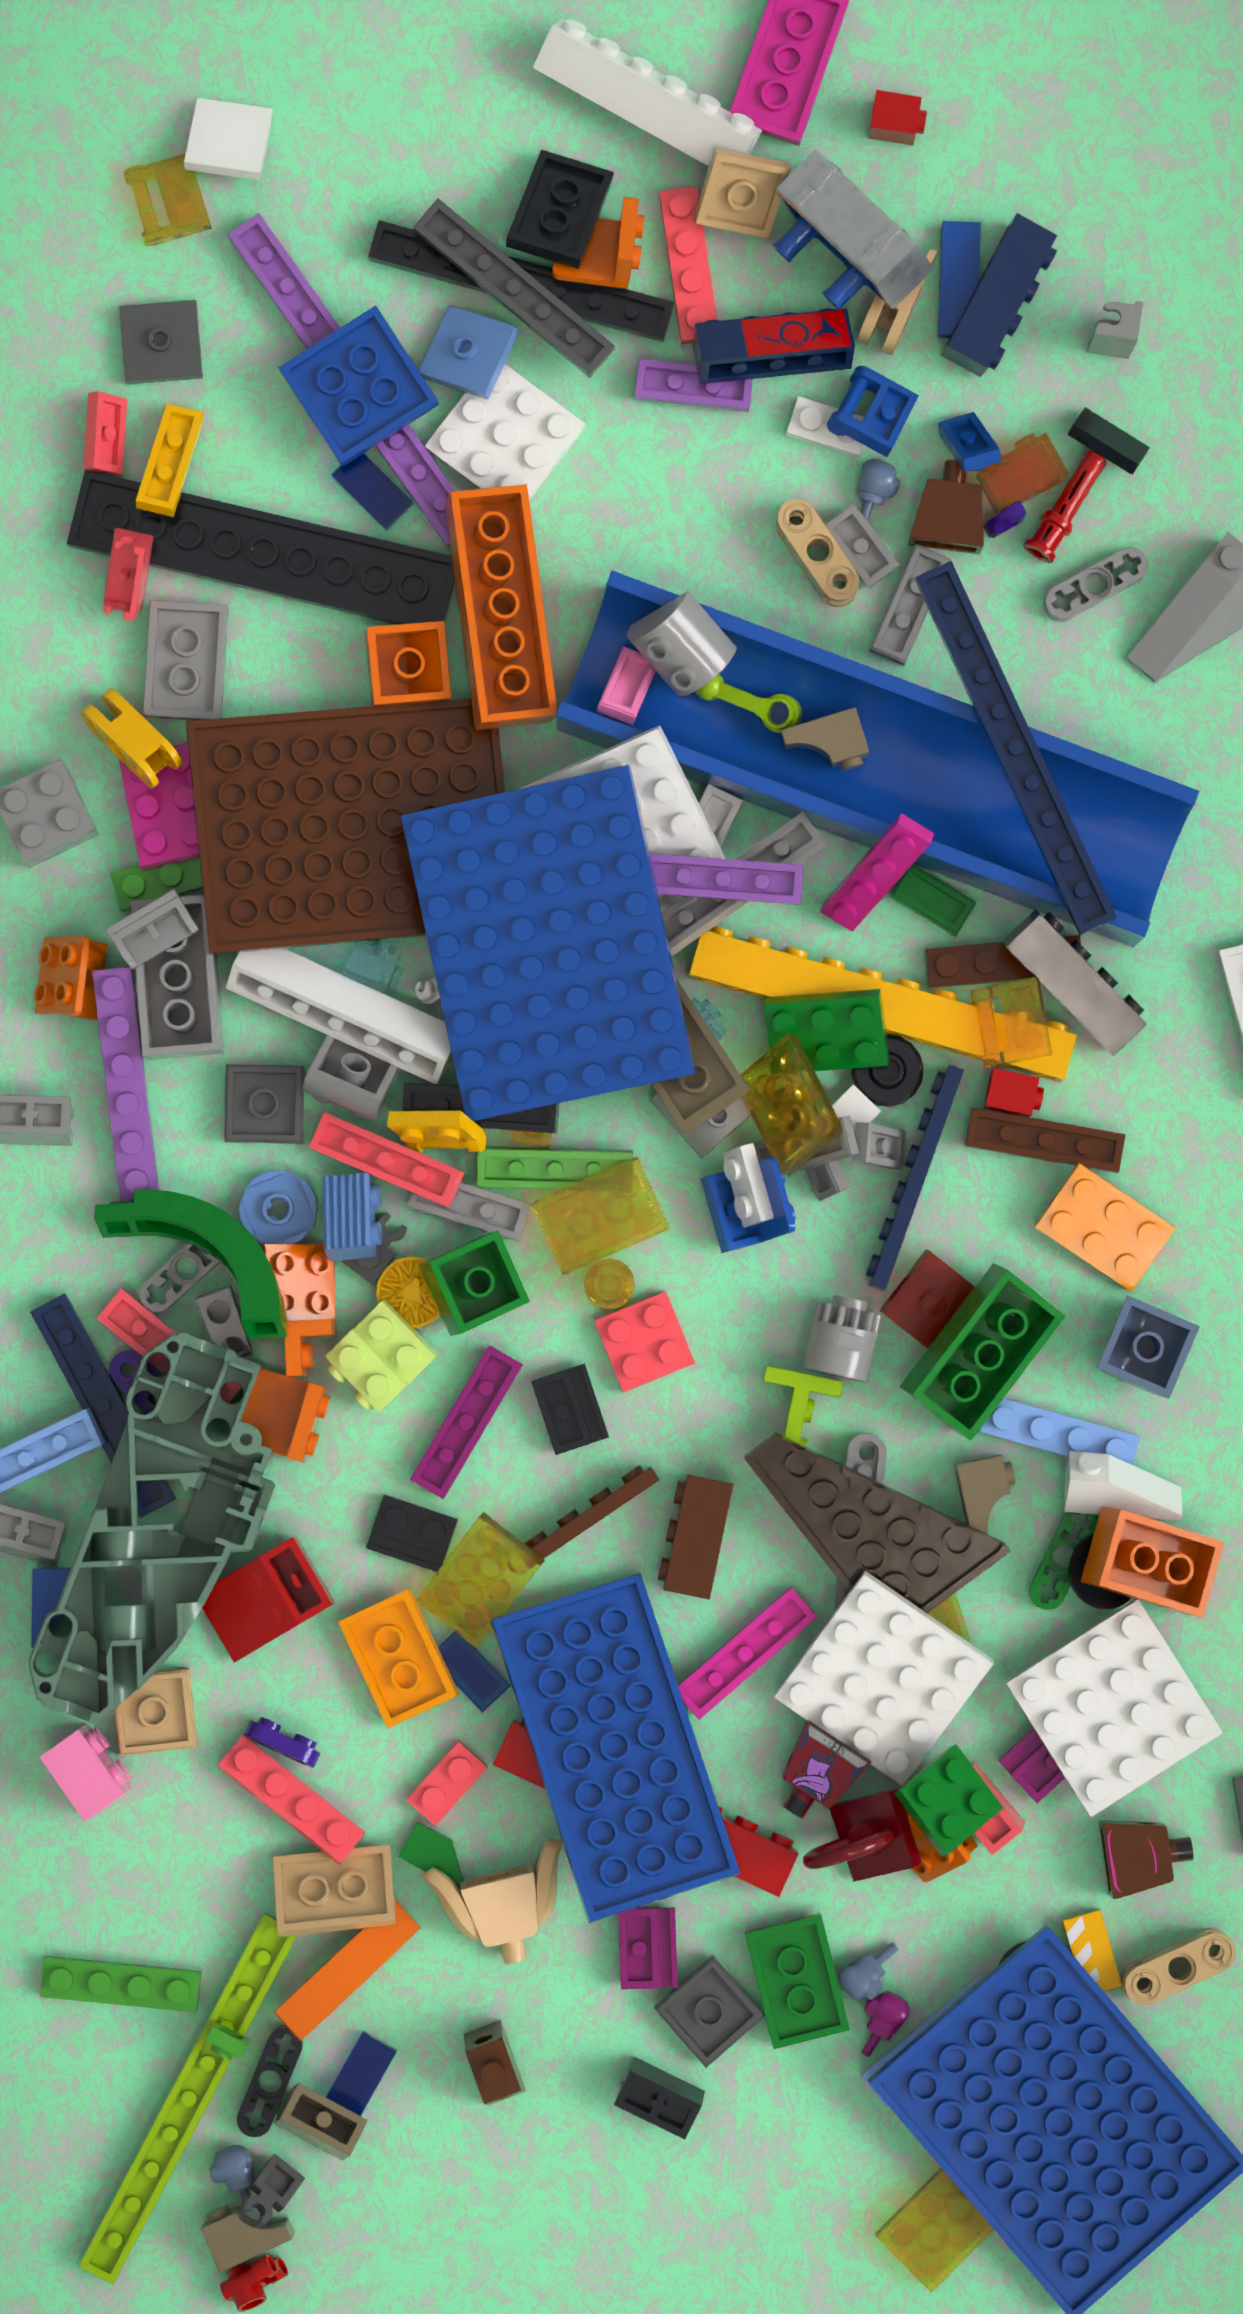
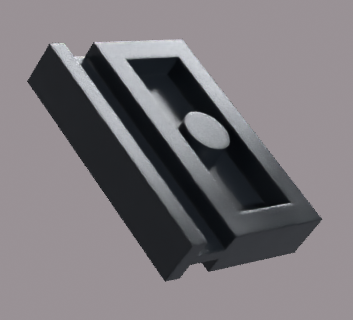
(570, 1409)
(411, 1533)

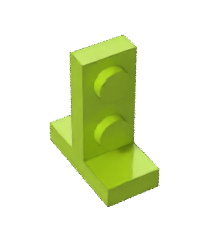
(800, 1406)

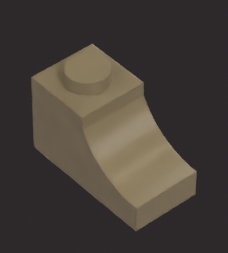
(835, 737)
(981, 1486)
(236, 2238)

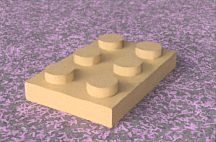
(322, 1896)

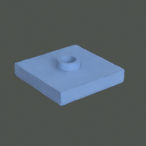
(468, 352)

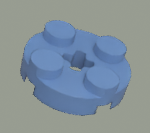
(287, 1188)

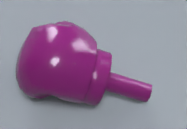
(886, 2017)

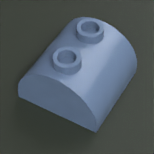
(1147, 1347)

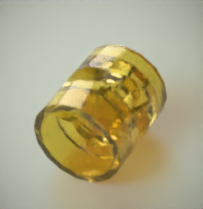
(609, 1284)

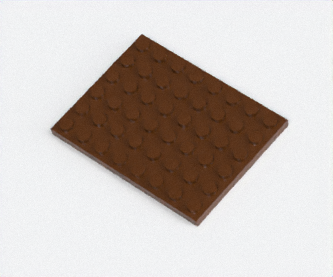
(308, 822)

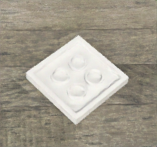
(508, 438)

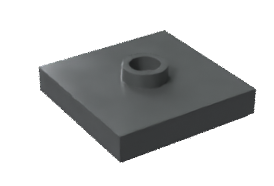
(161, 342)
(264, 1104)
(709, 2011)

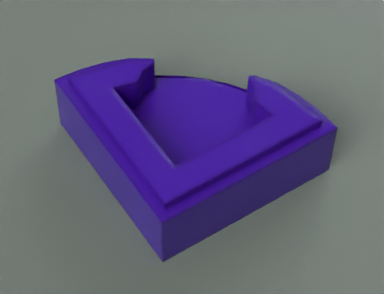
(1005, 520)

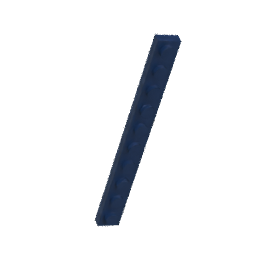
(1015, 748)

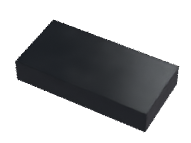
(1108, 441)

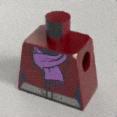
(820, 1769)

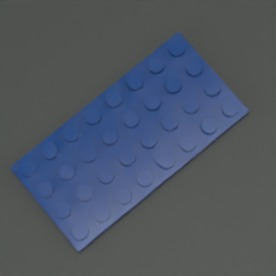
(615, 1748)

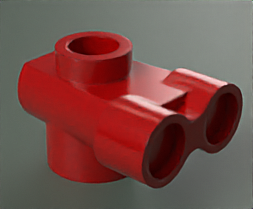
(247, 2281)

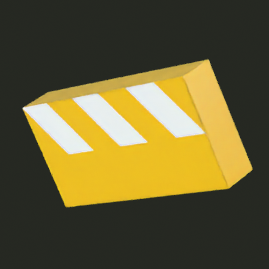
(1092, 1948)

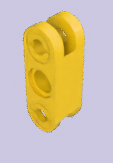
(131, 738)

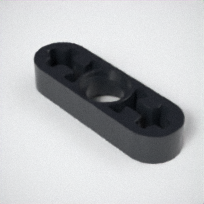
(249, 2104)

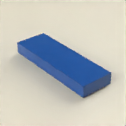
(957, 271)

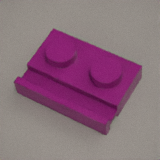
(1032, 1766)
(648, 1948)

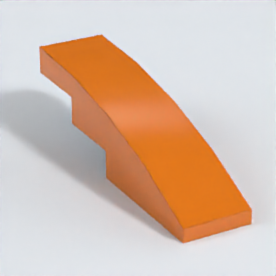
(344, 1974)

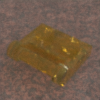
(180, 196)
(1023, 1021)

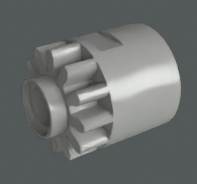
(842, 1339)

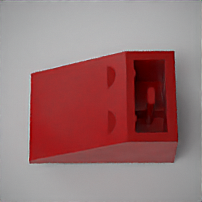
(266, 1598)

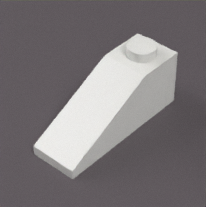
(1106, 1481)

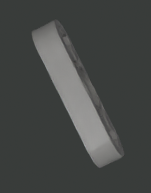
(1125, 579)
(170, 1266)

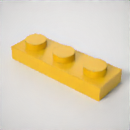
(169, 460)

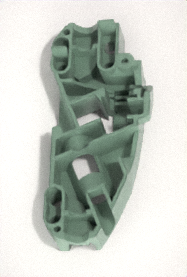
(123, 1646)

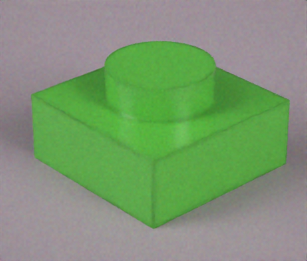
(226, 2041)

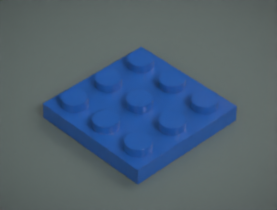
(358, 386)

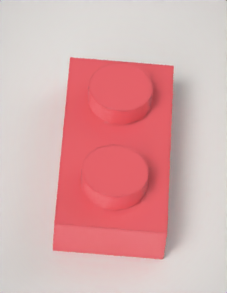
(105, 433)
(447, 1783)

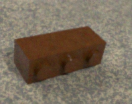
(695, 1536)

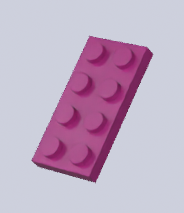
(788, 65)

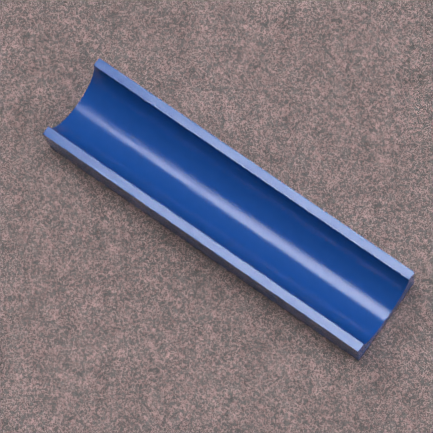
(922, 762)

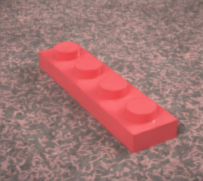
(687, 260)
(386, 1160)
(144, 1331)
(291, 1800)

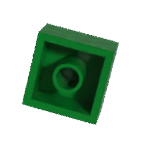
(474, 1283)

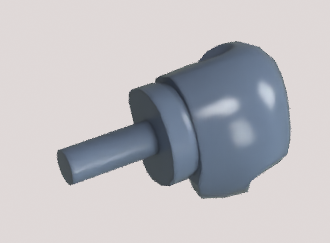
(876, 482)
(862, 1975)
(235, 2168)

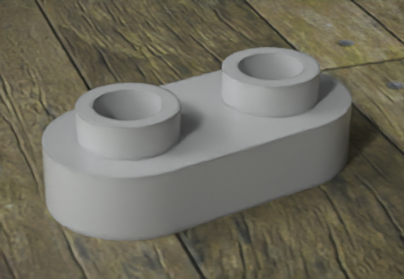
(873, 1467)

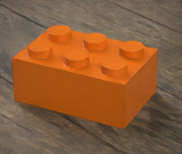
(1152, 1561)

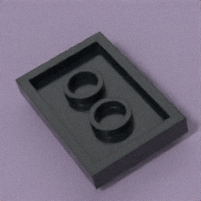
(559, 209)

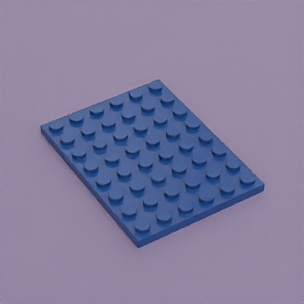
(548, 943)
(1059, 2122)

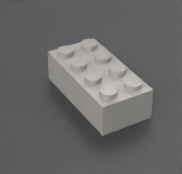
(180, 995)

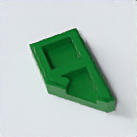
(432, 1849)

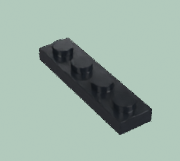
(448, 1098)

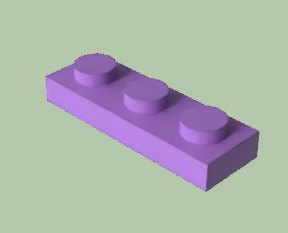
(681, 385)

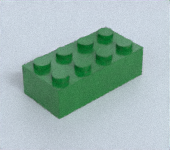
(982, 1351)

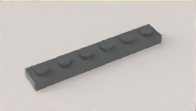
(513, 288)

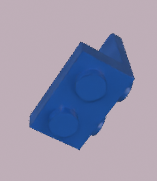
(727, 1223)

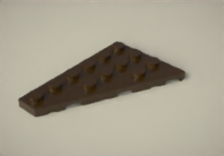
(871, 1526)

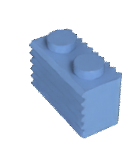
(350, 1216)

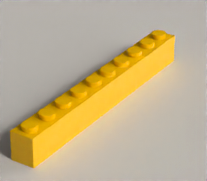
(907, 1011)

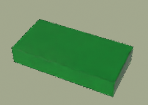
(933, 900)

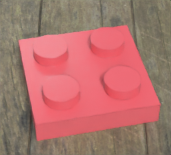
(644, 1341)

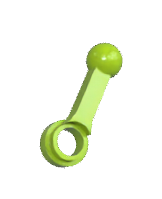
(760, 706)

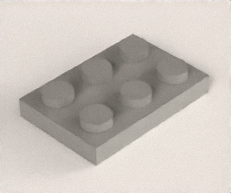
(185, 660)

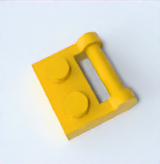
(437, 1130)

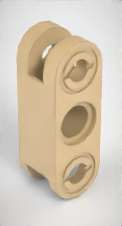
(889, 319)
(814, 532)
(1200, 1966)

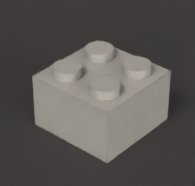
(45, 814)

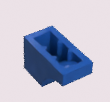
(46, 1592)

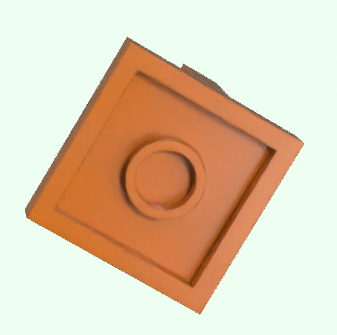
(299, 1354)

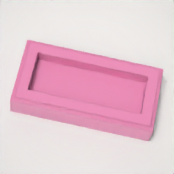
(626, 687)

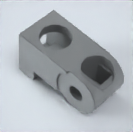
(224, 1320)

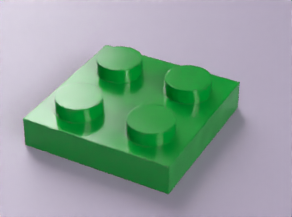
(948, 1800)

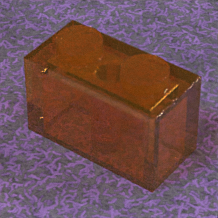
(1022, 473)

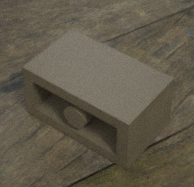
(320, 2121)

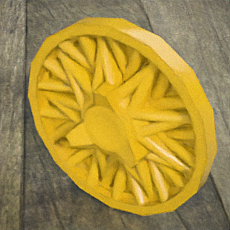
(408, 1292)

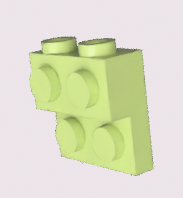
(380, 1357)

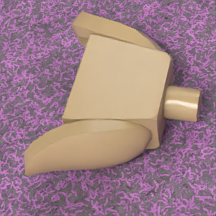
(503, 1904)

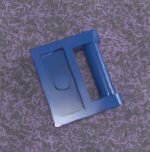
(884, 417)

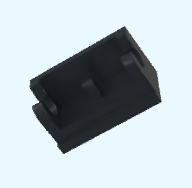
(660, 2098)

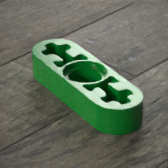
(1043, 1579)

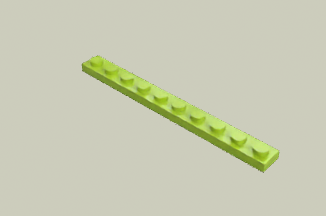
(185, 2105)

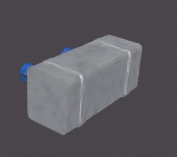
(853, 229)

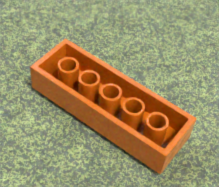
(501, 607)

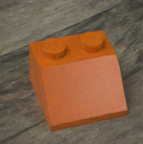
(408, 663)

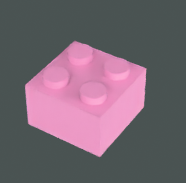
(87, 1771)

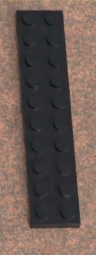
(270, 553)

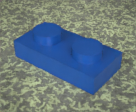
(969, 442)

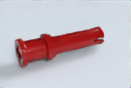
(1057, 522)

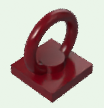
(871, 1839)

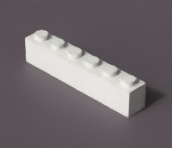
(642, 94)
(343, 1010)

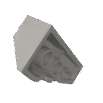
(1198, 616)

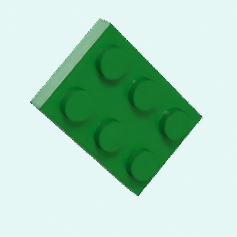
(832, 1027)
(797, 1981)

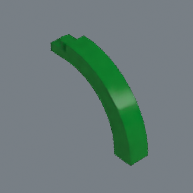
(215, 1232)

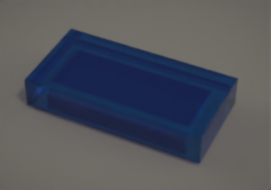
(372, 490)
(472, 1672)
(361, 2073)

